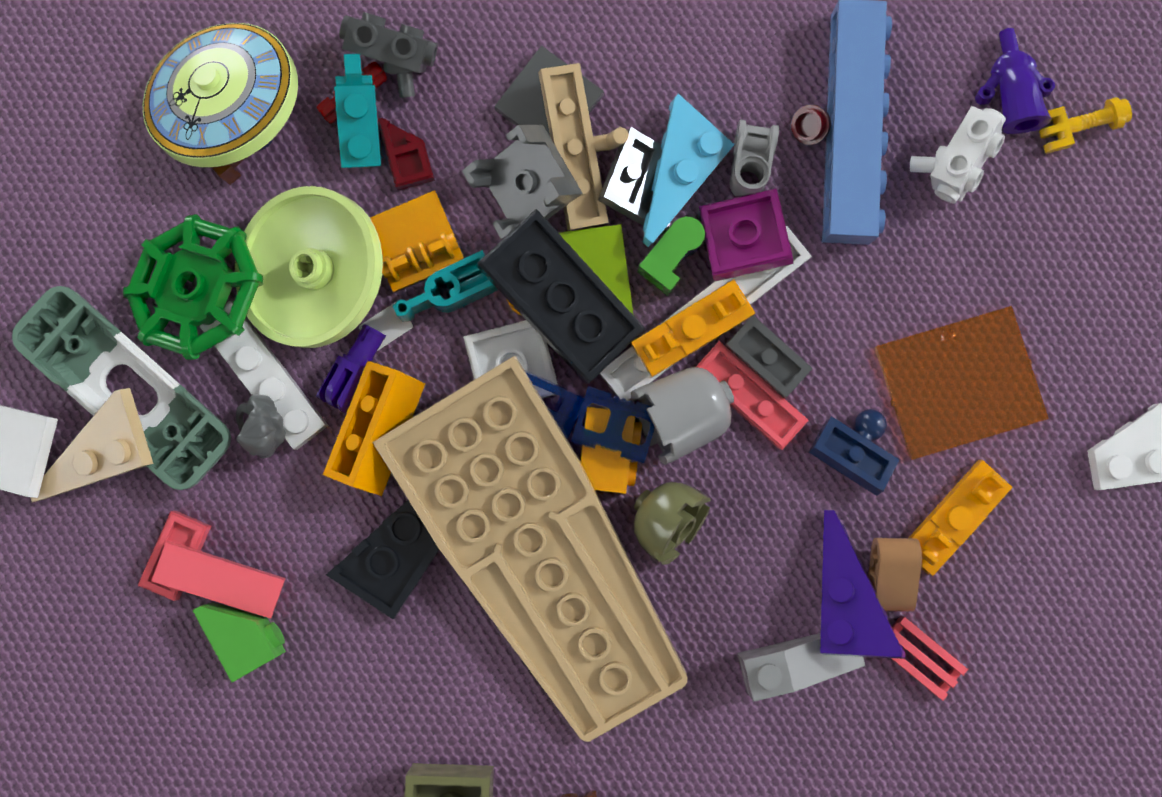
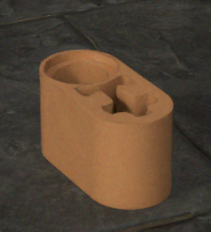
(896, 572)

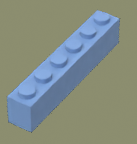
(856, 116)

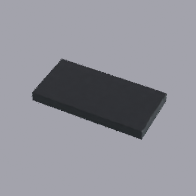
(560, 296)

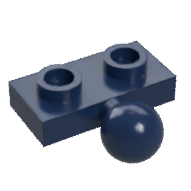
(853, 451)

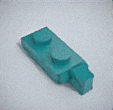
(356, 116)

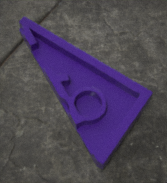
(850, 611)

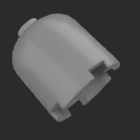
(686, 411)

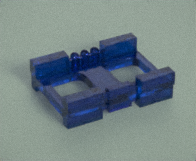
(611, 438)

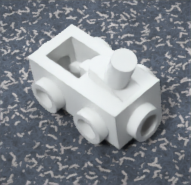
(959, 164)

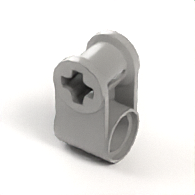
(752, 153)

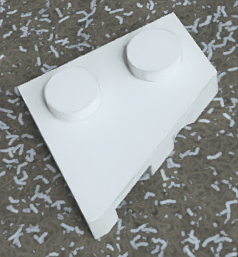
(1131, 454)

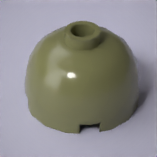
(668, 518)

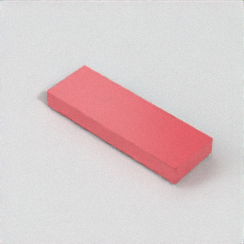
(754, 397)
(218, 579)

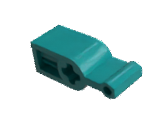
(463, 279)

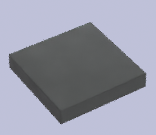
(524, 99)

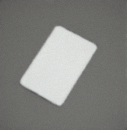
(388, 324)

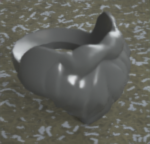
(264, 427)

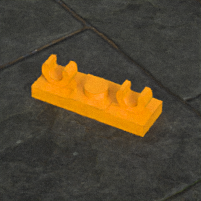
(692, 328)
(959, 515)

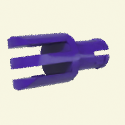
(347, 370)

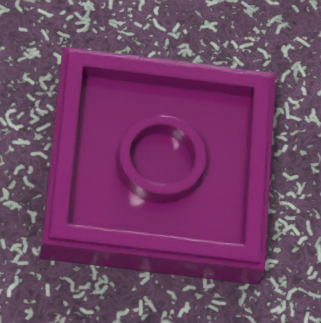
(746, 235)

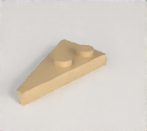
(103, 449)

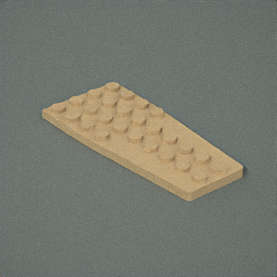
(535, 547)

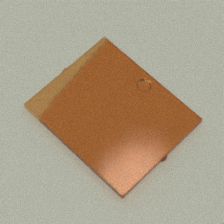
(961, 382)

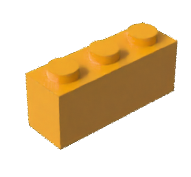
(379, 405)

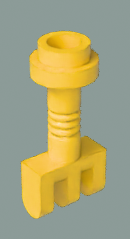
(1115, 114)

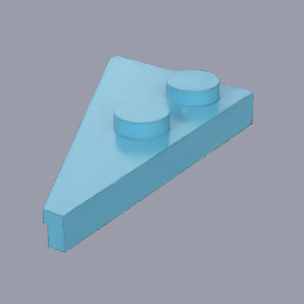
(688, 156)

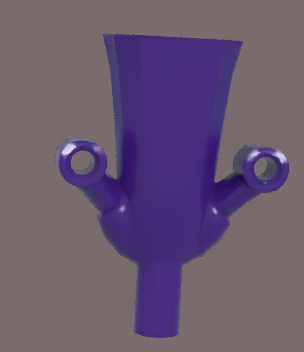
(1020, 88)

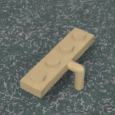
(573, 138)

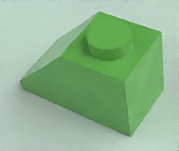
(239, 638)

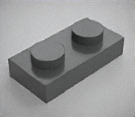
(768, 356)

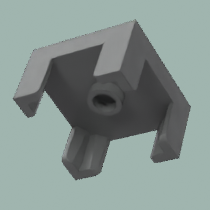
(525, 177)

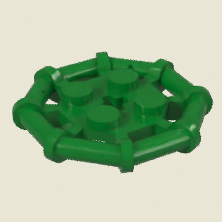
(208, 298)

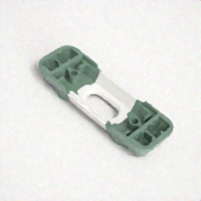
(78, 351)

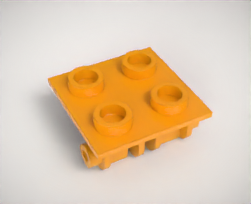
(415, 241)

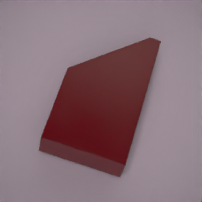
(406, 156)

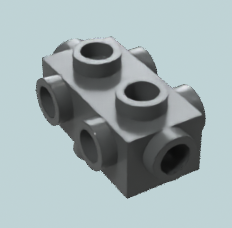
(399, 50)

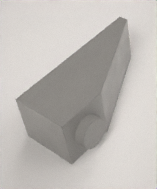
(791, 667)

